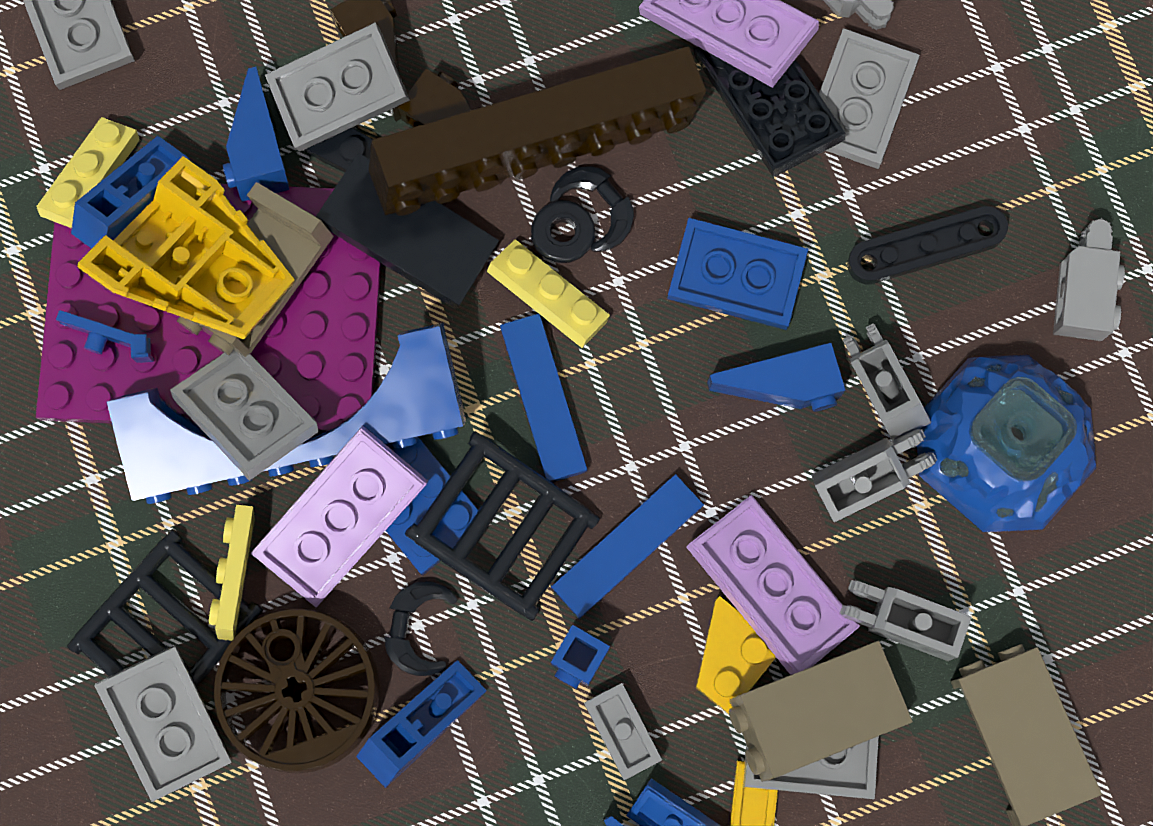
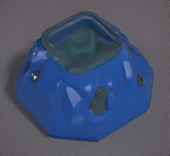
(980, 461)

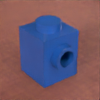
(579, 657)

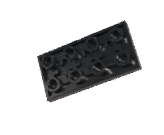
(782, 121)
(425, 247)

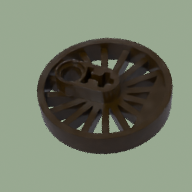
(316, 751)

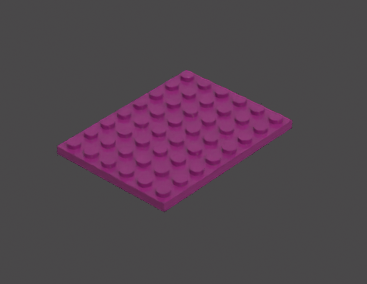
(315, 347)

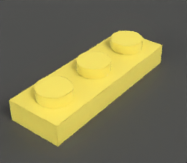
(94, 160)
(548, 293)
(232, 572)

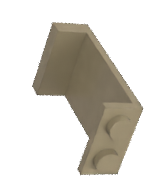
(296, 241)
(819, 712)
(1027, 735)

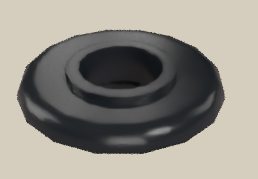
(560, 212)

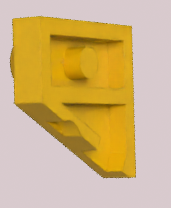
(731, 657)

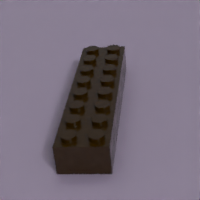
(535, 131)

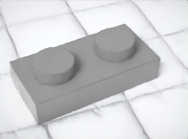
(622, 731)

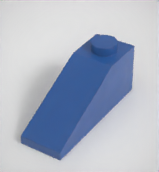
(253, 143)
(123, 193)
(789, 380)
(420, 723)

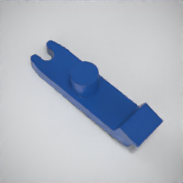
(100, 333)

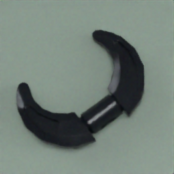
(622, 210)
(408, 601)

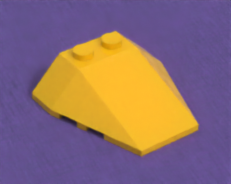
(192, 257)

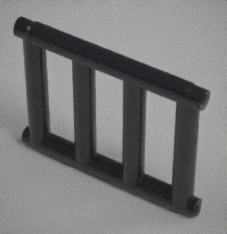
(457, 556)
(142, 578)

